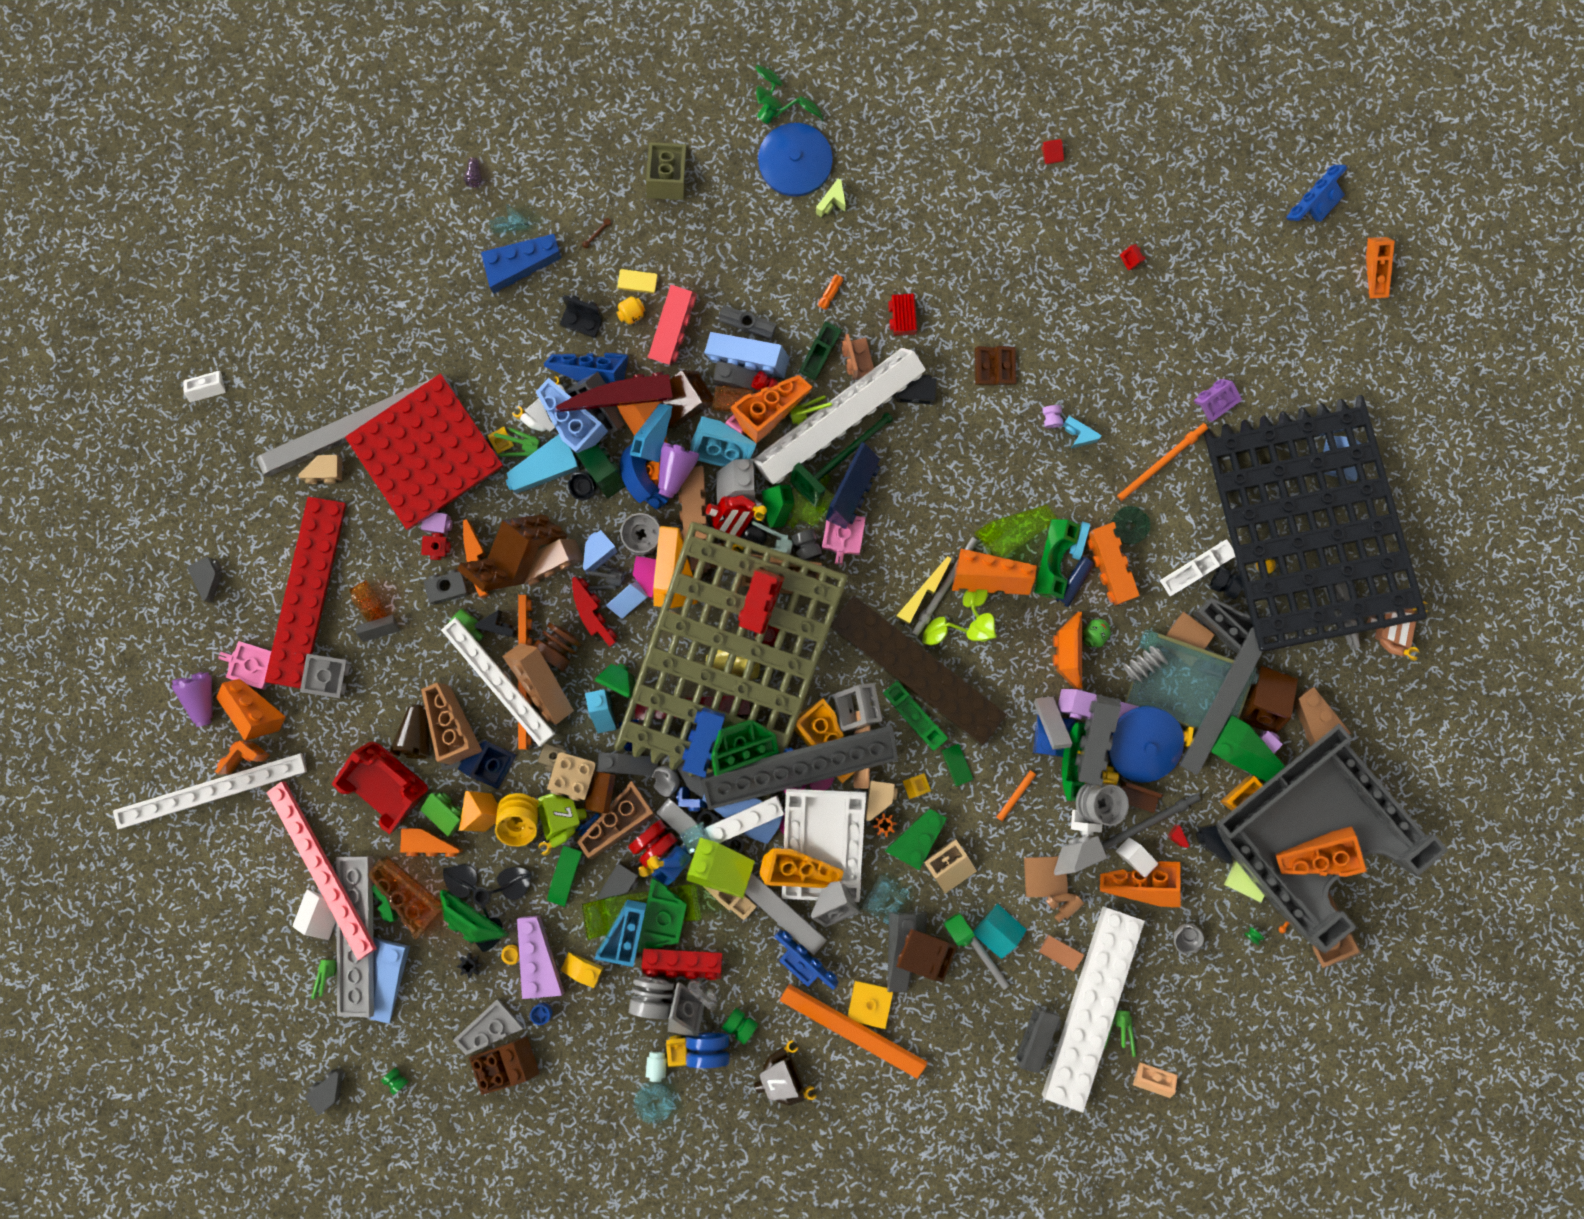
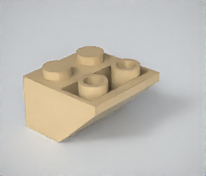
(949, 866)

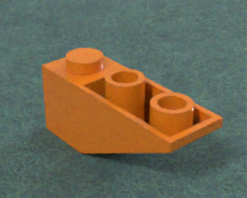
(424, 841)

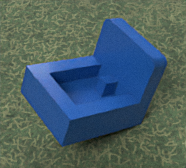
(684, 800)

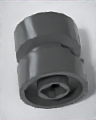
(806, 545)

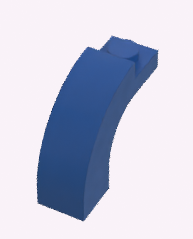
(637, 480)

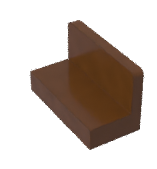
(1141, 797)

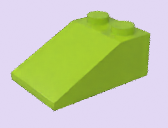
(720, 868)

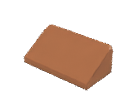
(1061, 953)

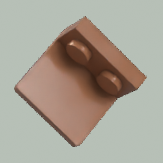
(858, 357)

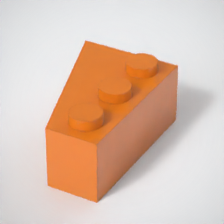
(249, 710)

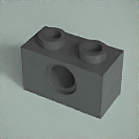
(457, 589)

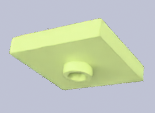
(1242, 883)

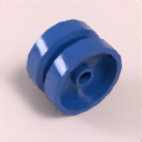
(707, 1050)

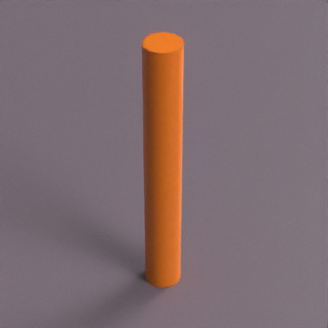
(1016, 795)

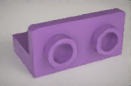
(1218, 399)

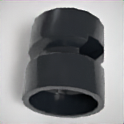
(1224, 579)

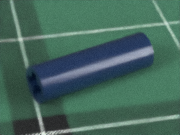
(1076, 580)

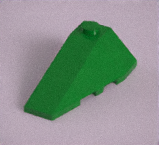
(1246, 750)

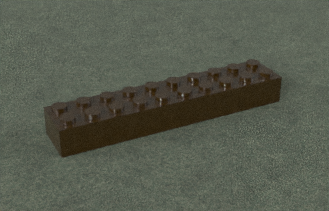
(918, 670)

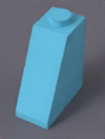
(601, 710)

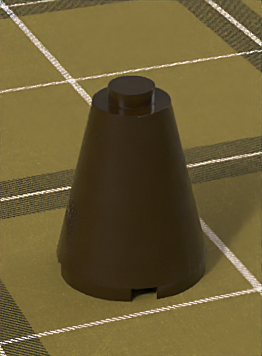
(412, 735)

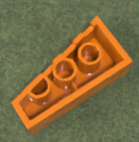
(1112, 564)

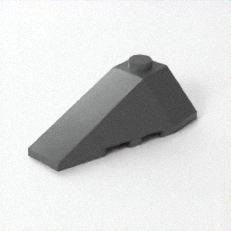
(899, 926)

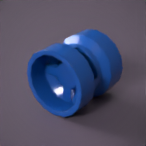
(540, 1017)

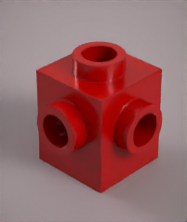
(428, 546)

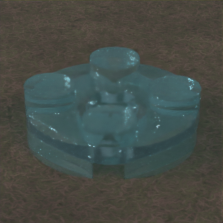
(649, 1113)

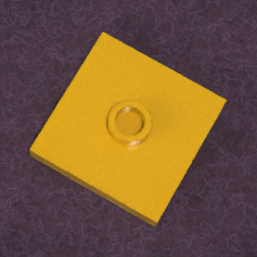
(870, 1004)

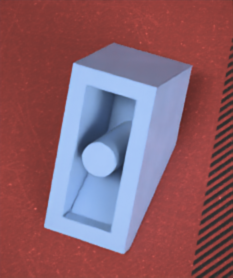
(597, 551)

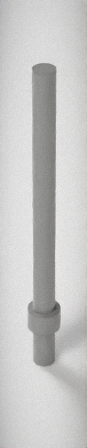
(925, 617)

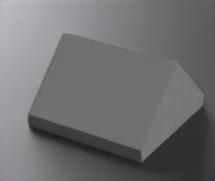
(685, 1012)

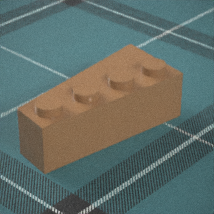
(693, 501)
(538, 682)

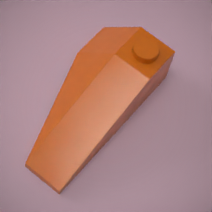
(764, 410)
(1327, 854)

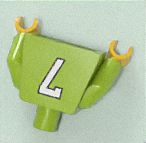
(558, 819)

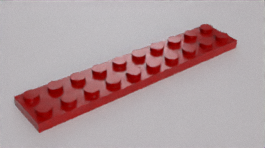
(305, 591)

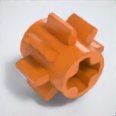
(889, 828)

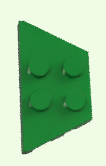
(662, 917)

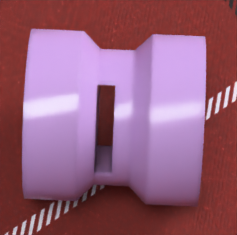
(1052, 416)

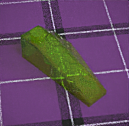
(1011, 532)

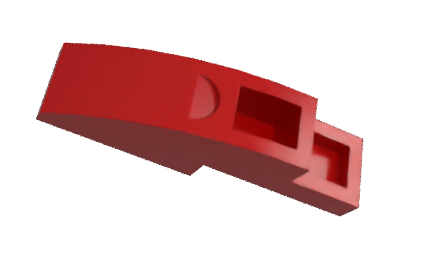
(587, 605)

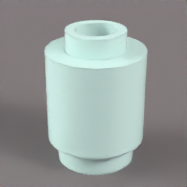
(656, 1066)

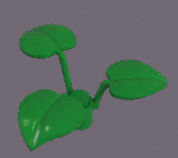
(771, 103)

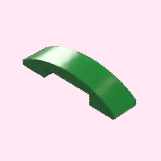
(915, 716)
(1069, 769)

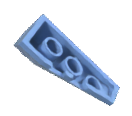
(760, 833)

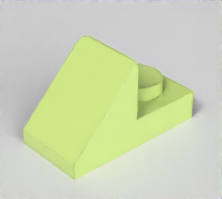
(833, 196)

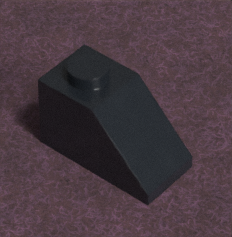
(919, 391)
(1212, 842)

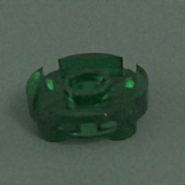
(1137, 517)

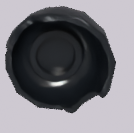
(582, 486)
(754, 534)

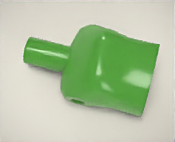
(469, 623)

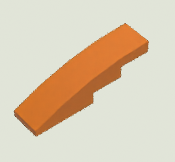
(473, 549)

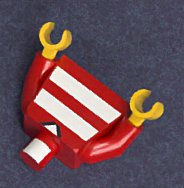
(734, 515)

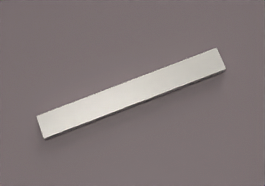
(498, 682)

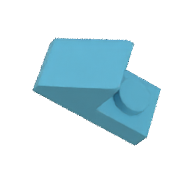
(1085, 434)

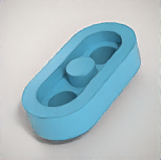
(1077, 549)

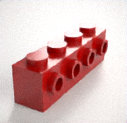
(682, 964)

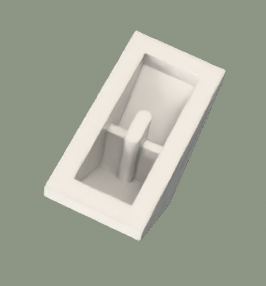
(1137, 857)

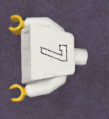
(536, 416)

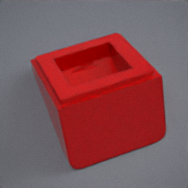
(1053, 151)
(1178, 836)

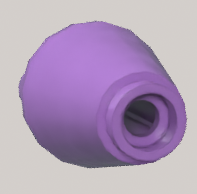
(674, 468)
(196, 697)

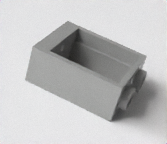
(869, 714)

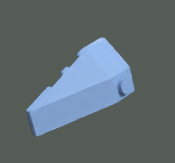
(576, 428)
(388, 973)

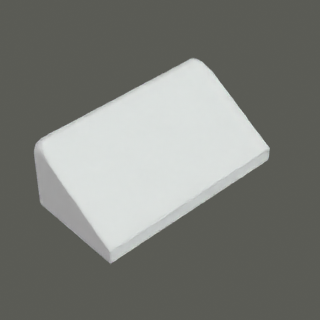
(204, 386)

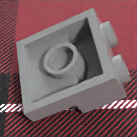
(324, 676)

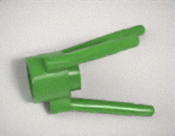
(529, 444)
(326, 969)
(1123, 1020)

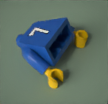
(669, 867)

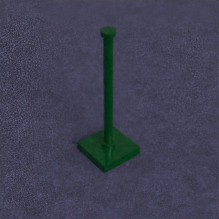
(810, 486)

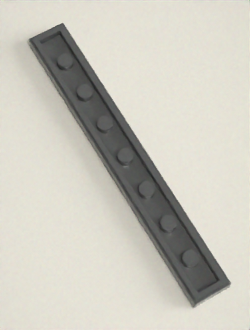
(1222, 704)

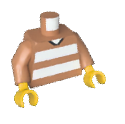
(1397, 638)

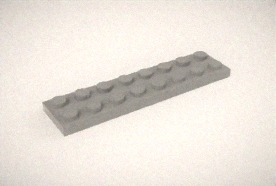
(355, 976)

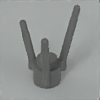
(613, 577)

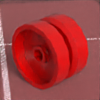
(652, 843)

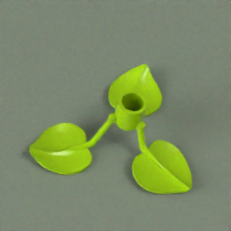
(979, 630)

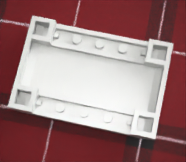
(827, 829)

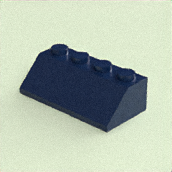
(853, 487)

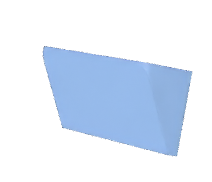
(627, 600)

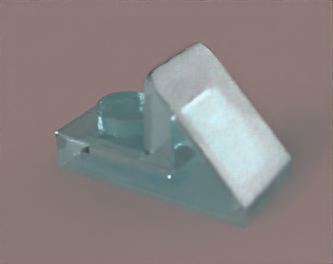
(513, 223)

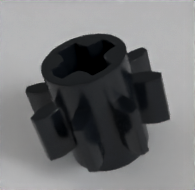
(466, 970)

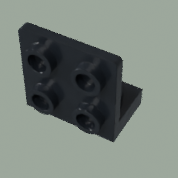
(581, 316)

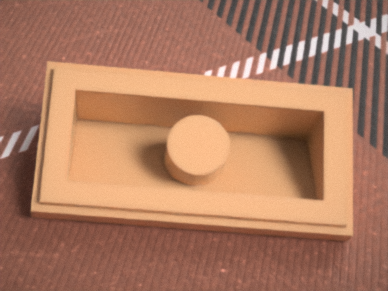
(1155, 1080)

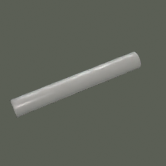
(989, 963)

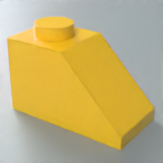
(582, 970)

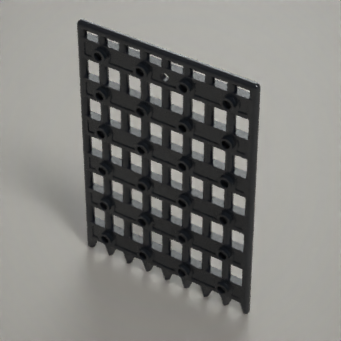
(1316, 539)

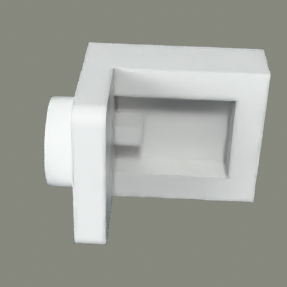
(1086, 827)

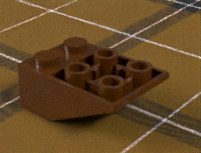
(926, 955)
(504, 1065)

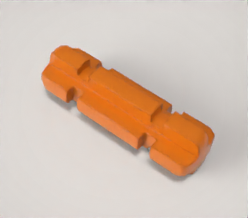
(830, 292)

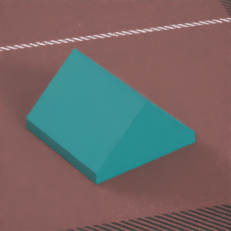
(999, 931)

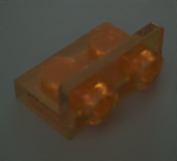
(726, 397)

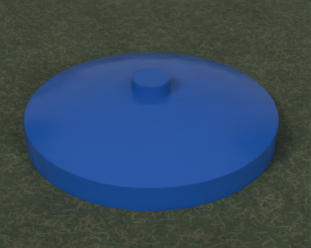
(795, 159)
(1146, 744)

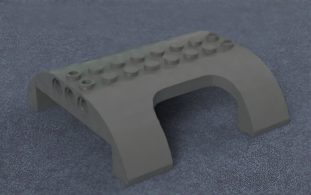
(1308, 798)

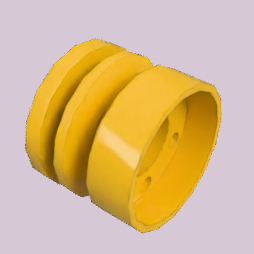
(516, 819)

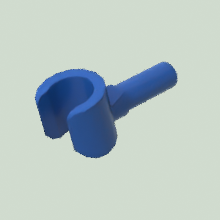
(584, 827)

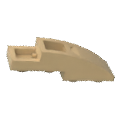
(739, 906)

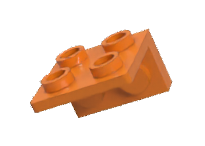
(238, 751)

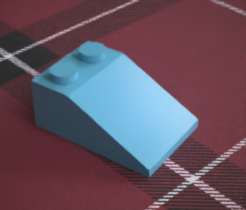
(720, 443)

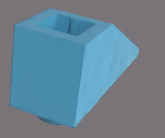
(651, 436)

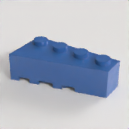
(519, 260)

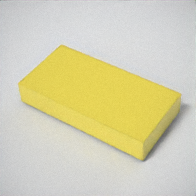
(637, 281)

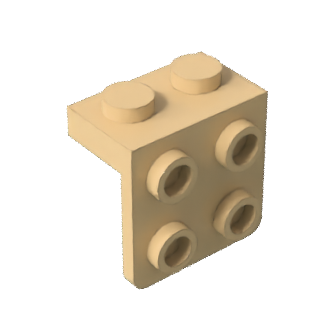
(571, 776)

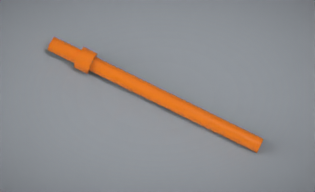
(1189, 439)

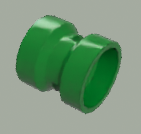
(394, 1081)

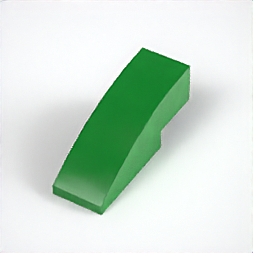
(564, 875)

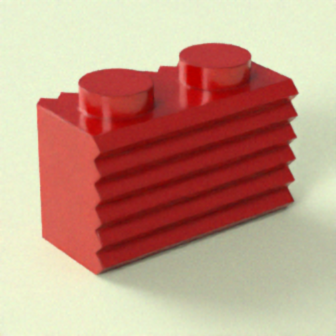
(903, 314)

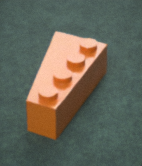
(992, 574)

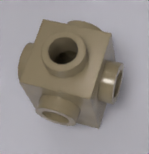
(549, 755)

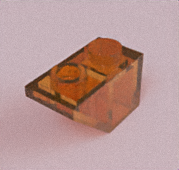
(367, 601)

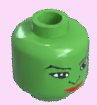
(1096, 633)

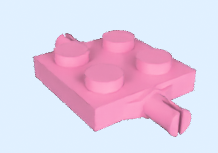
(843, 540)
(248, 664)

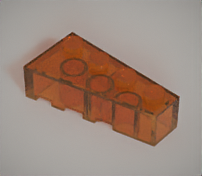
(406, 896)

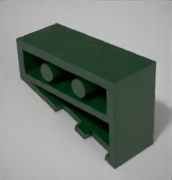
(602, 470)

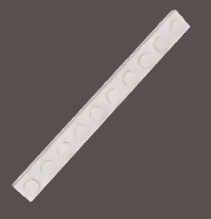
(209, 791)

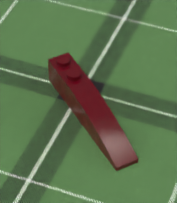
(622, 392)
(725, 705)

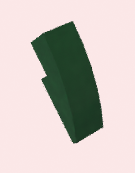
(820, 350)

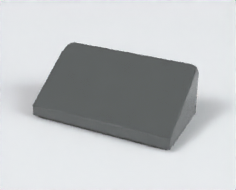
(377, 628)

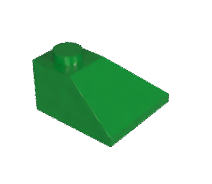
(617, 679)

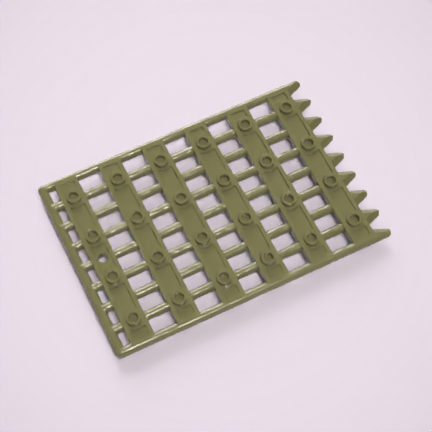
(723, 681)

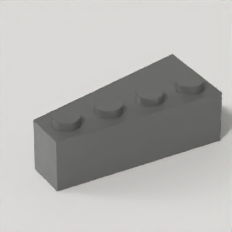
(1098, 739)

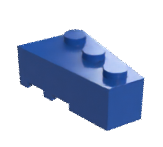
(702, 741)

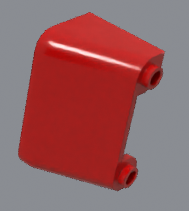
(381, 783)

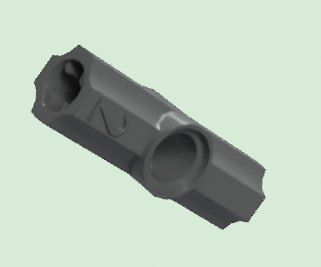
(736, 317)

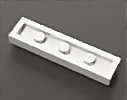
(745, 820)

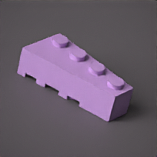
(1078, 702)
(537, 964)

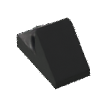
(491, 624)

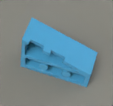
(623, 937)

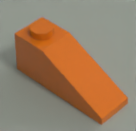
(1379, 266)

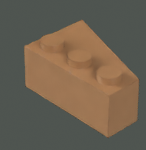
(553, 559)
(1315, 715)

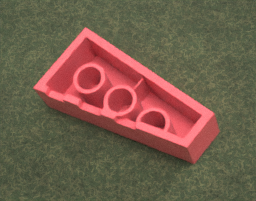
(672, 325)

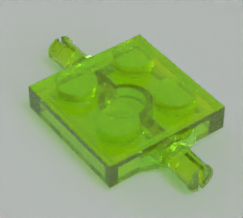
(805, 511)

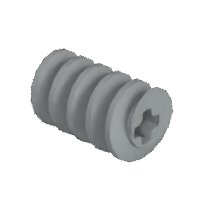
(1145, 664)

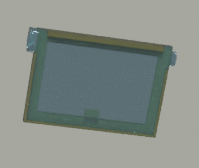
(1186, 683)

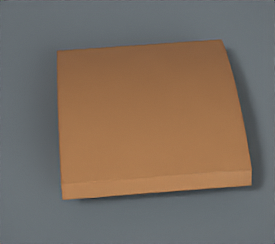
(1190, 631)
(1040, 877)

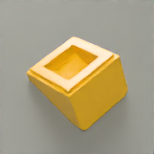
(500, 444)
(916, 786)

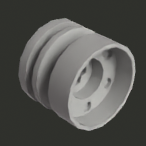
(635, 524)
(1102, 804)
(651, 993)

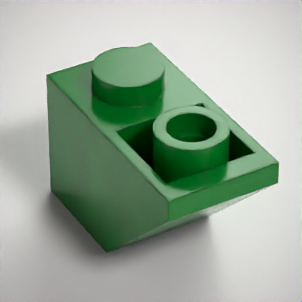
(779, 504)
(959, 930)

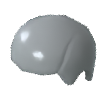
(666, 780)
(1188, 939)

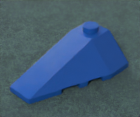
(610, 367)

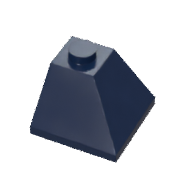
(489, 765)

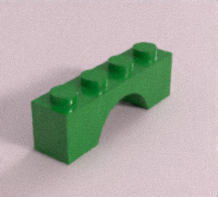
(1060, 538)

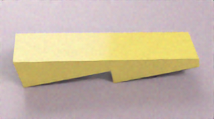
(930, 586)

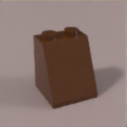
(688, 398)
(1270, 700)

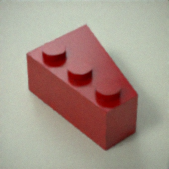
(760, 601)

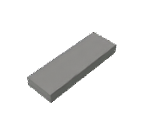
(1053, 723)

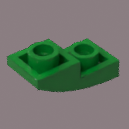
(385, 909)

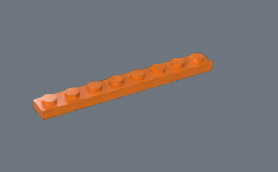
(524, 625)

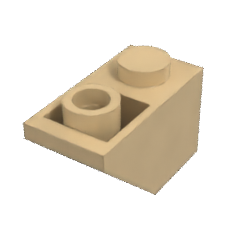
(323, 468)

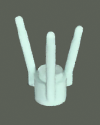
(782, 545)

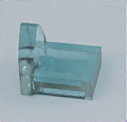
(692, 834)

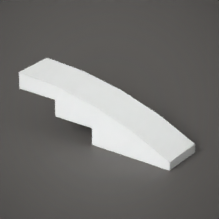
(1198, 567)

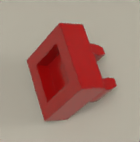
(1132, 257)

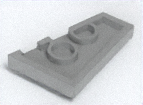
(487, 1028)

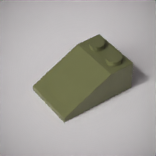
(666, 171)

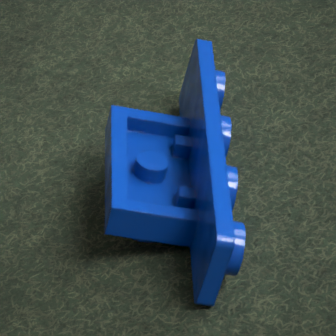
(1321, 197)
(802, 964)

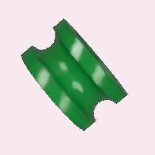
(1254, 936)

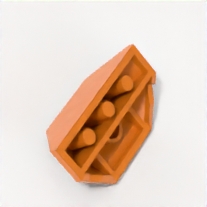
(1069, 651)

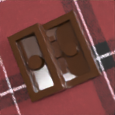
(995, 365)
(600, 792)

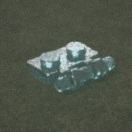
(880, 894)

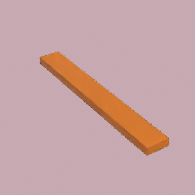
(853, 1031)

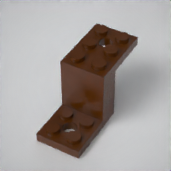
(512, 552)

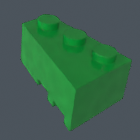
(917, 839)

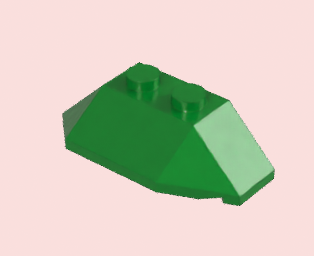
(742, 746)
(468, 920)

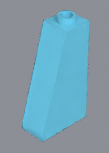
(545, 464)

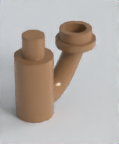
(1071, 905)

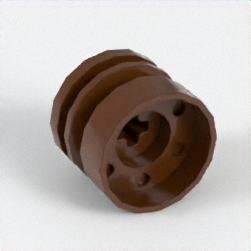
(557, 646)

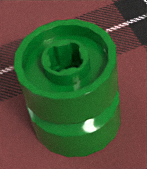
(740, 1026)

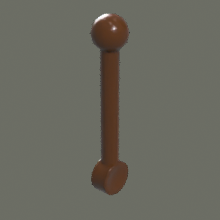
(607, 222)

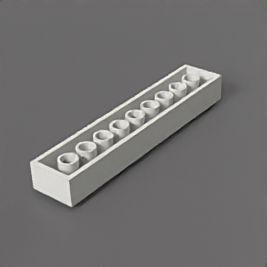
(846, 411)
(1092, 1009)

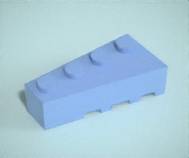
(748, 354)

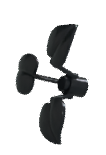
(462, 878)

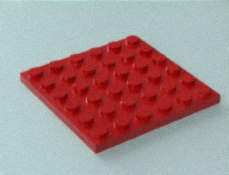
(424, 452)

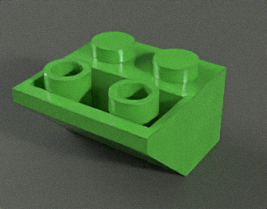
(442, 812)

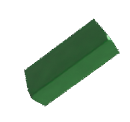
(957, 765)

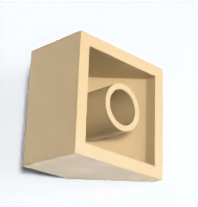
(879, 798)

